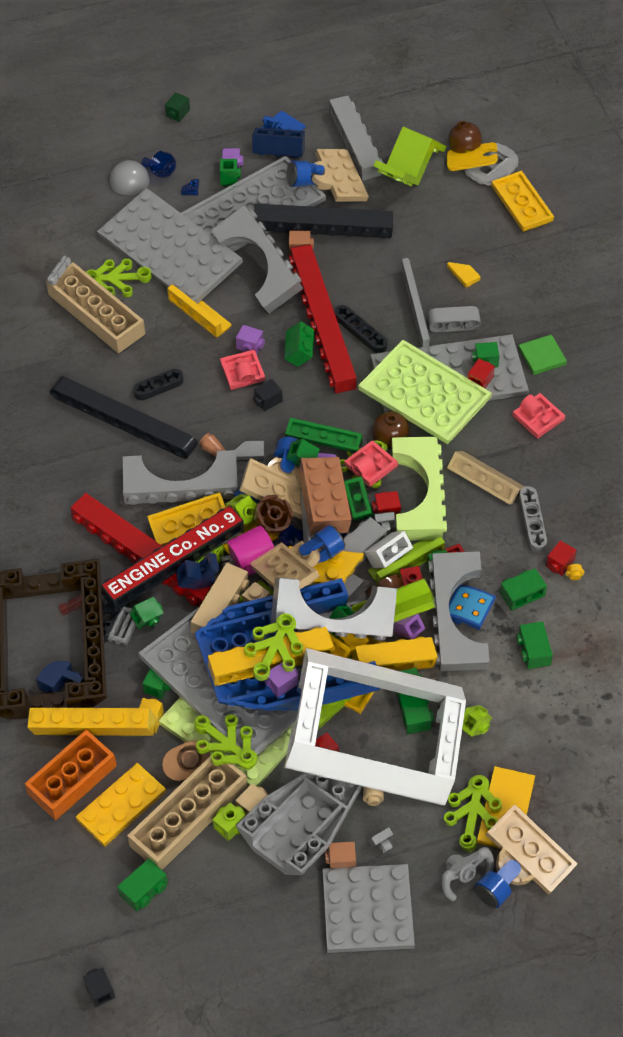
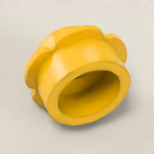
(574, 571)

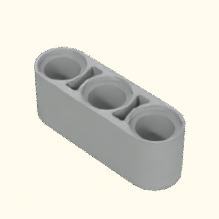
(454, 319)

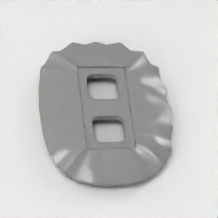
(500, 170)

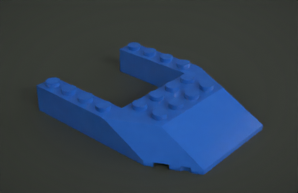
(235, 629)

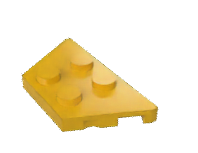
(337, 567)

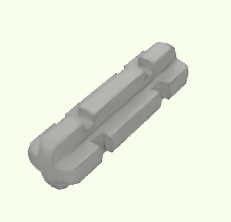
(58, 270)

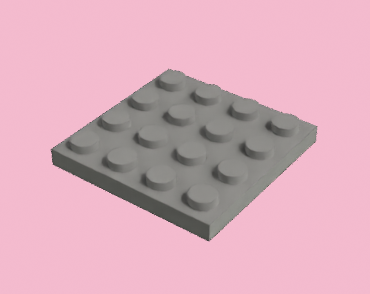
(368, 908)

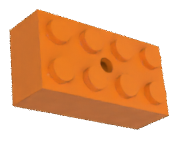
(70, 774)

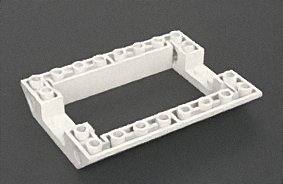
(307, 758)

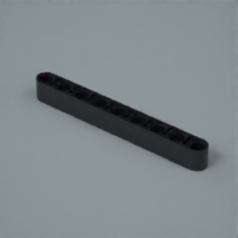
(124, 417)

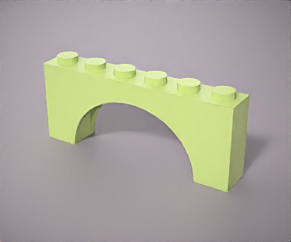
(422, 456)

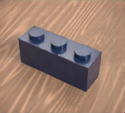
(278, 142)

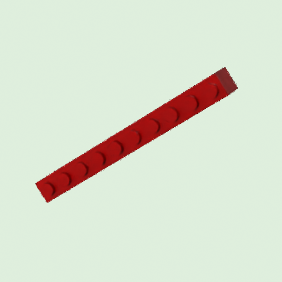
(323, 320)
(125, 539)

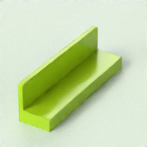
(415, 557)
(409, 600)

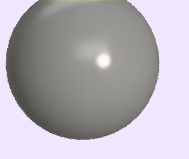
(129, 178)

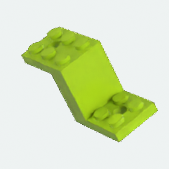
(409, 157)

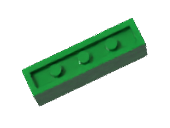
(324, 435)

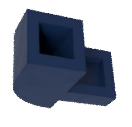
(197, 575)
(56, 675)

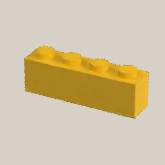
(399, 655)

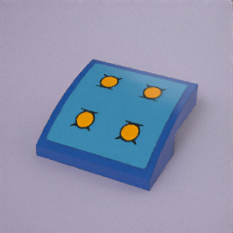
(470, 606)

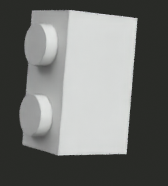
(388, 549)

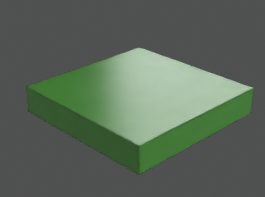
(542, 354)

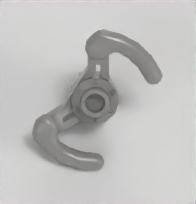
(465, 869)

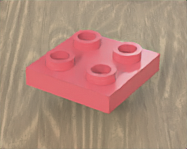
(242, 369)
(538, 415)
(371, 463)

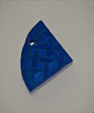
(191, 188)

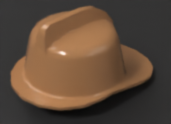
(183, 760)

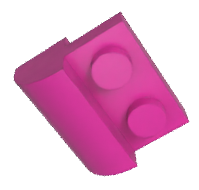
(249, 547)

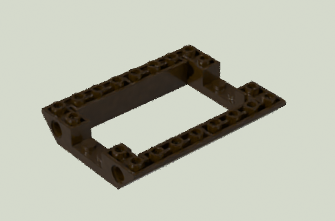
(73, 577)

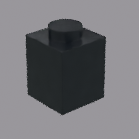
(267, 395)
(99, 986)

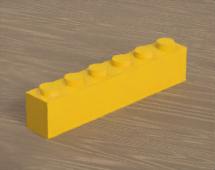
(235, 665)
(96, 720)

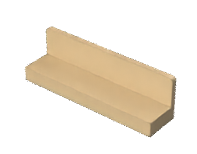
(484, 476)

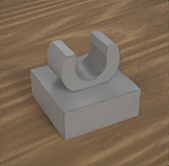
(385, 520)
(382, 841)

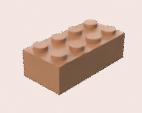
(324, 494)

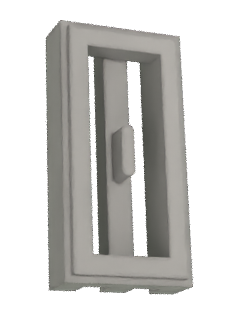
(119, 639)

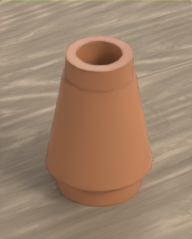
(211, 444)

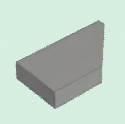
(251, 450)

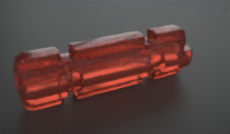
(73, 604)

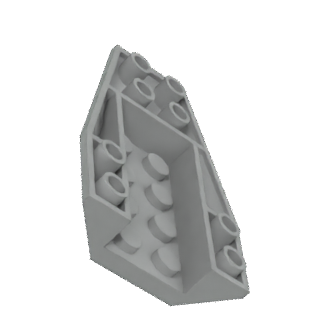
(298, 821)

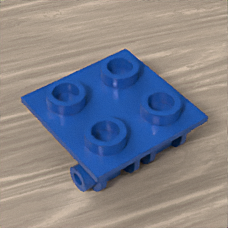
(282, 121)

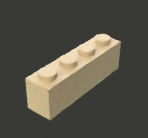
(223, 593)

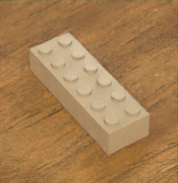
(97, 308)
(186, 812)

